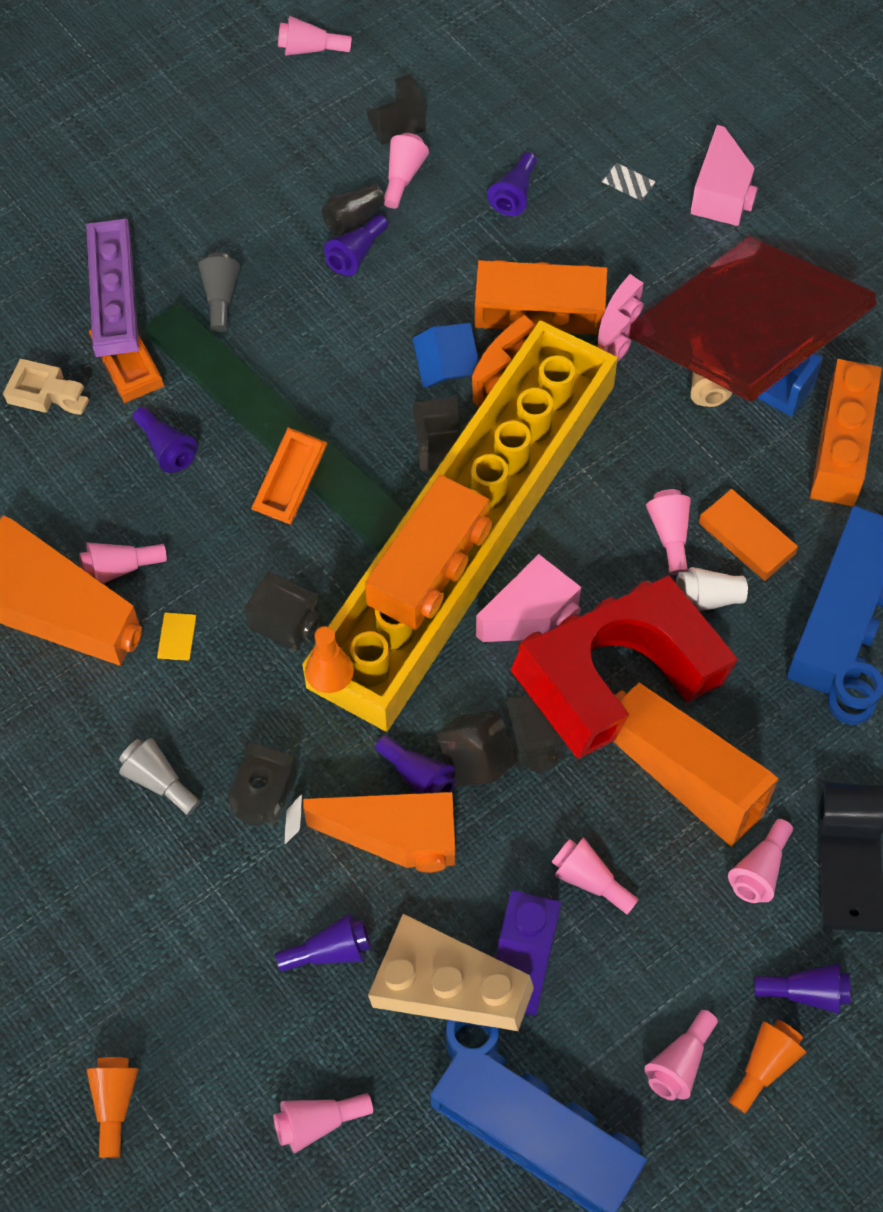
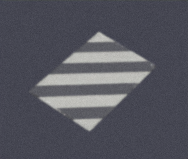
(628, 181)

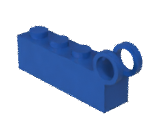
(844, 621)
(533, 1128)

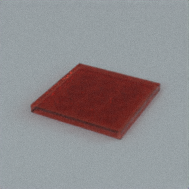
(751, 317)

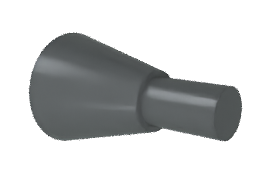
(219, 278)

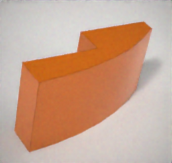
(498, 357)

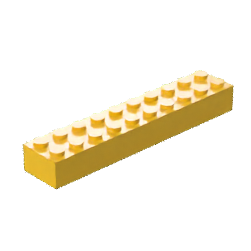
(511, 459)

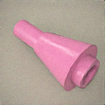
(303, 38)
(405, 159)
(671, 517)
(112, 561)
(584, 868)
(757, 873)
(675, 1068)
(309, 1120)

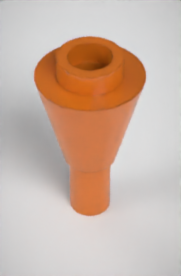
(328, 666)
(771, 1056)
(111, 1094)

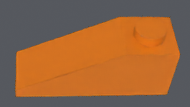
(399, 828)

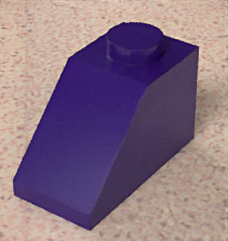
(529, 939)

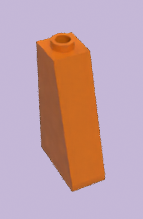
(59, 600)
(695, 764)

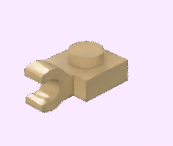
(39, 385)

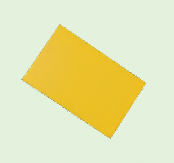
(176, 636)

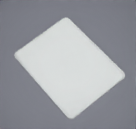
(293, 818)

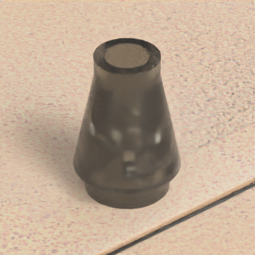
(351, 209)

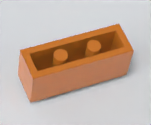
(556, 294)
(846, 433)
(429, 553)

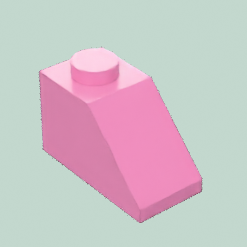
(724, 181)
(530, 603)

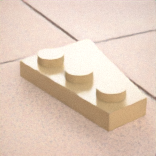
(448, 980)

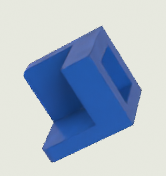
(445, 353)
(794, 387)

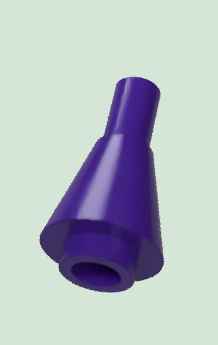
(511, 191)
(348, 251)
(170, 446)
(419, 771)
(338, 943)
(816, 987)

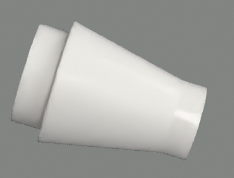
(712, 589)

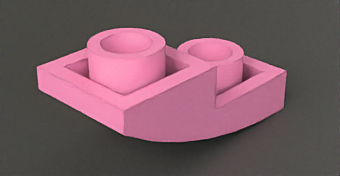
(620, 313)

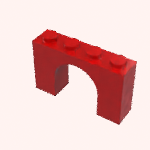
(650, 619)

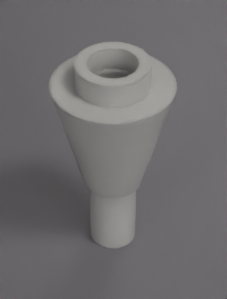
(149, 767)

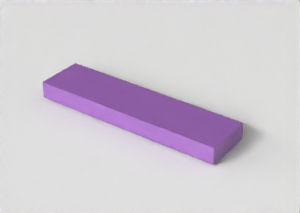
(112, 288)

